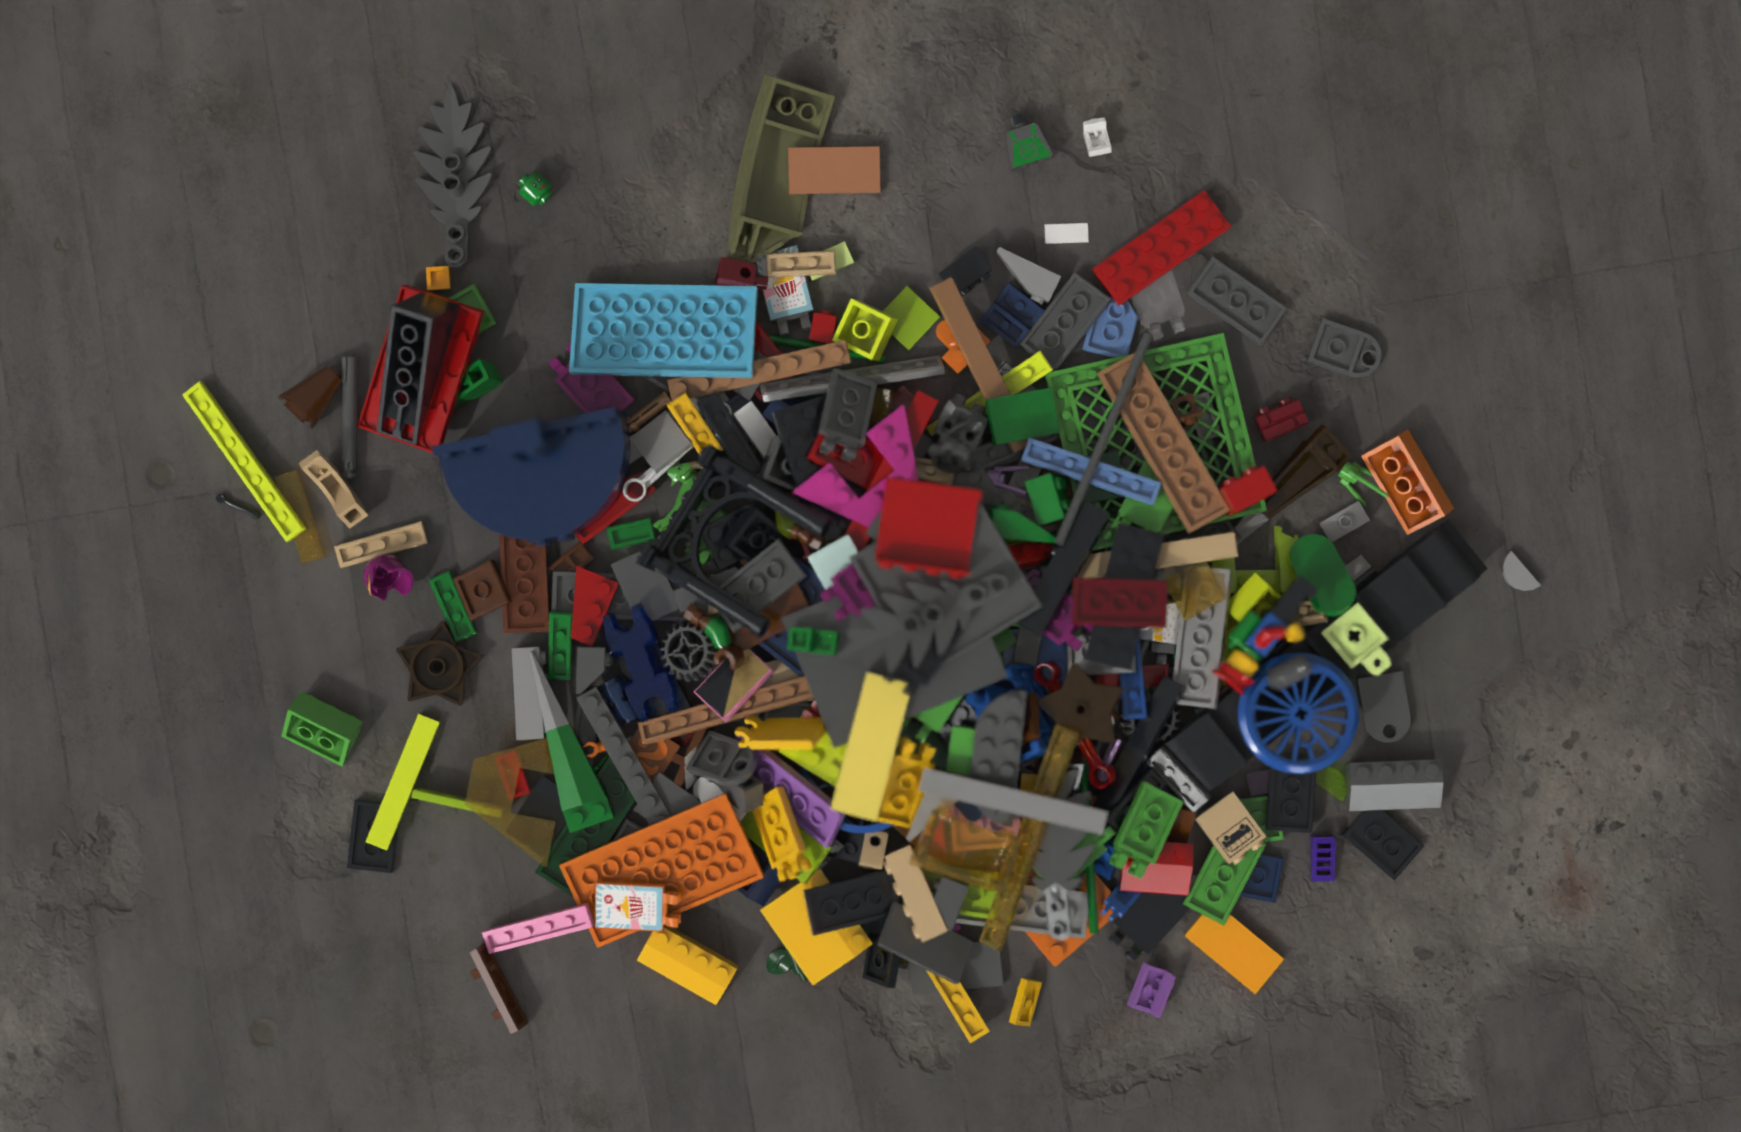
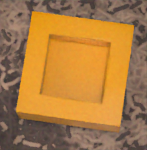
(438, 278)

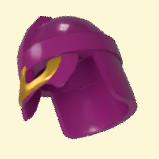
(386, 573)

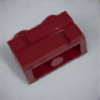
(1280, 419)

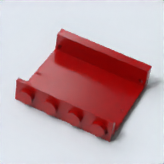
(927, 527)

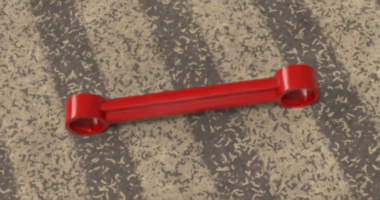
(1085, 745)

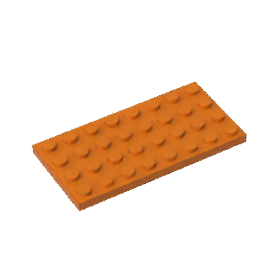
(689, 852)

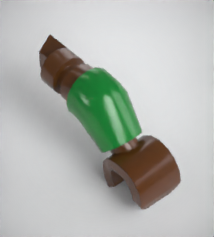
(719, 634)

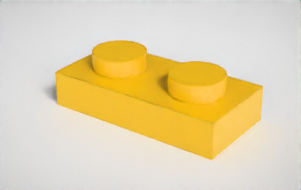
(1025, 1002)

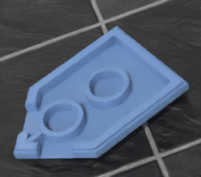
(1112, 331)

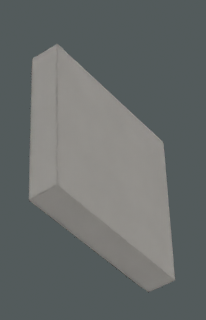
(661, 442)

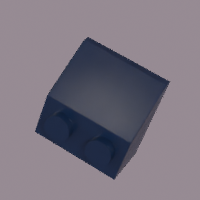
(762, 889)

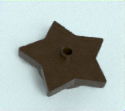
(422, 661)
(1096, 698)

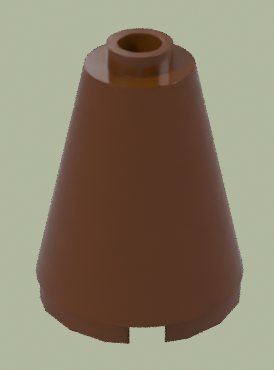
(312, 395)

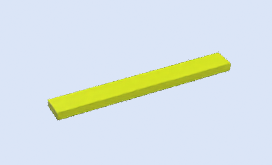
(244, 461)

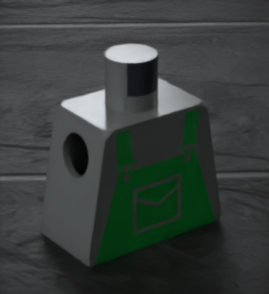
(1025, 144)

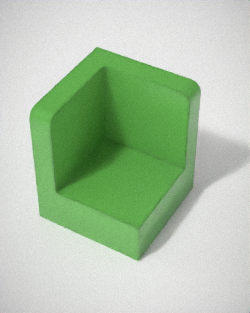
(1004, 640)

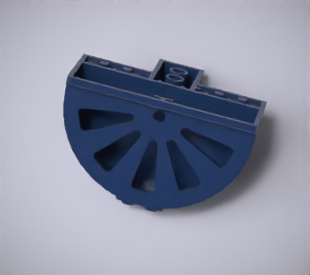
(539, 475)

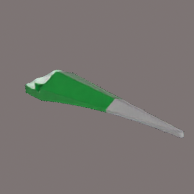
(578, 787)

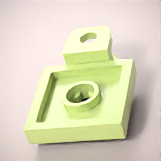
(1364, 650)

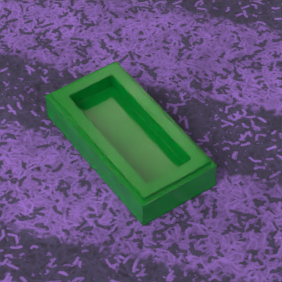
(631, 533)

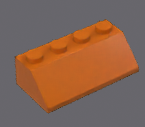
(1409, 481)

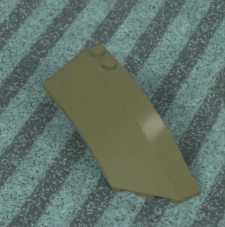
(762, 209)

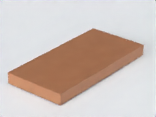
(834, 170)

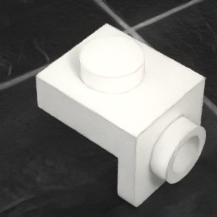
(1096, 137)

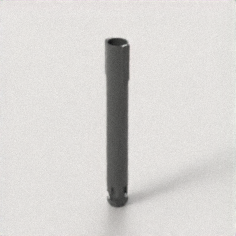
(350, 382)

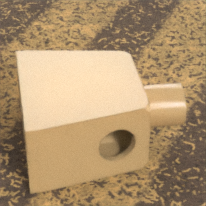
(873, 856)

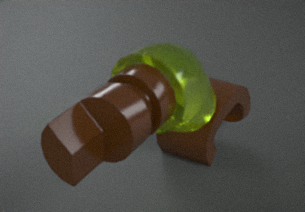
(793, 530)

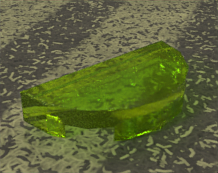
(1332, 781)

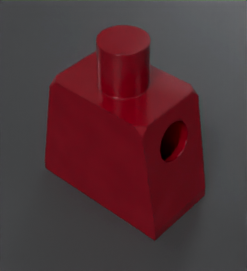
(739, 273)

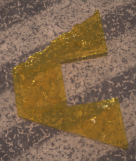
(493, 790)

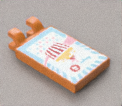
(634, 906)

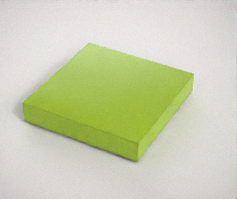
(913, 317)

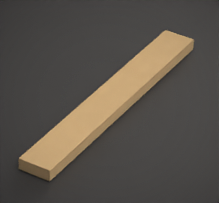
(1173, 554)

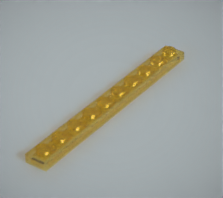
(1031, 834)

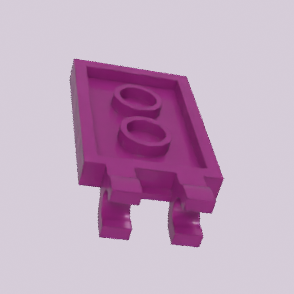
(591, 391)
(850, 591)
(1061, 626)

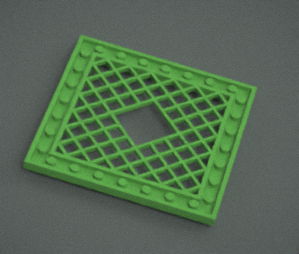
(1171, 357)

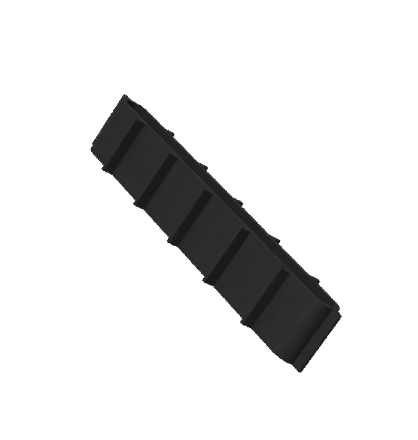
(1395, 599)

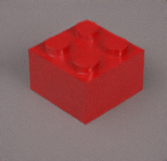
(1248, 490)

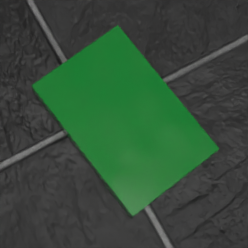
(1022, 416)

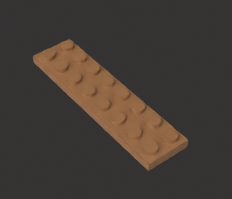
(1165, 446)

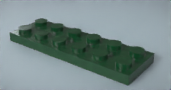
(576, 843)

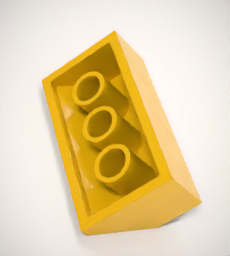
(688, 963)

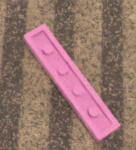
(538, 928)

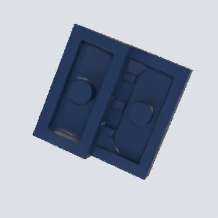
(1012, 314)

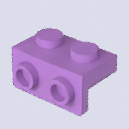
(1151, 989)

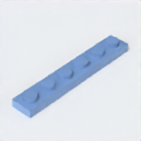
(1104, 477)

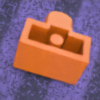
(953, 358)

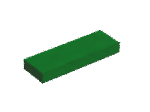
(452, 606)
(560, 645)

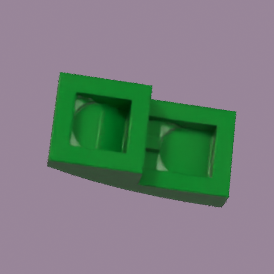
(813, 641)

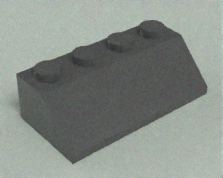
(1394, 785)

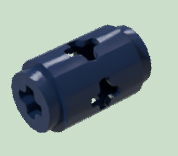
(614, 691)

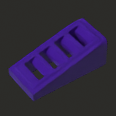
(1322, 839)

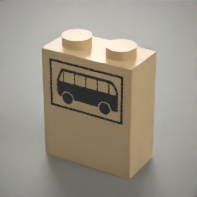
(1231, 828)

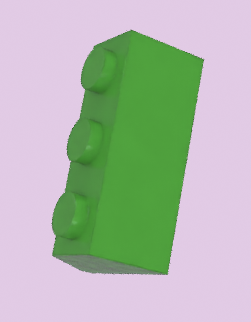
(321, 728)

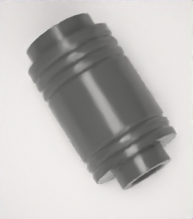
(1288, 672)

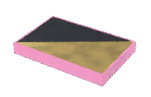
(729, 689)

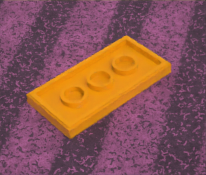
(1235, 950)

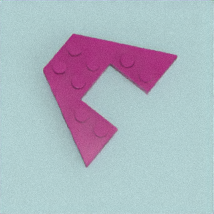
(832, 492)

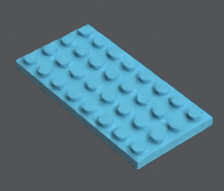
(663, 330)

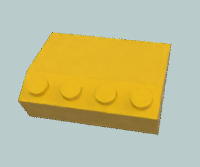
(814, 954)

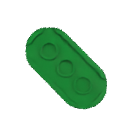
(1320, 565)

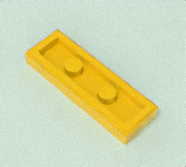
(692, 423)

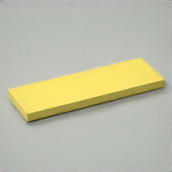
(870, 747)

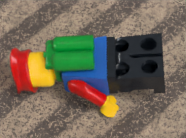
(1262, 635)

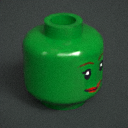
(535, 188)

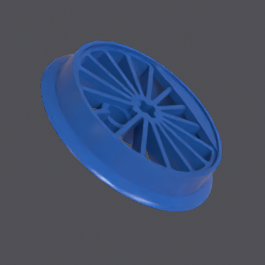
(1258, 746)

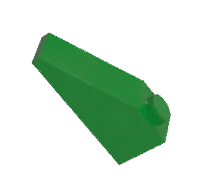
(478, 381)
(1015, 526)

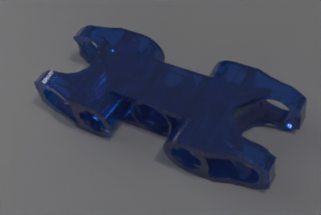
(635, 647)

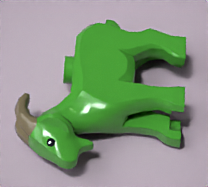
(685, 473)

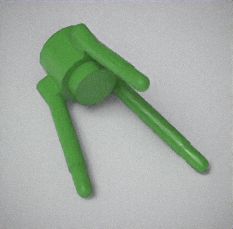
(1352, 473)

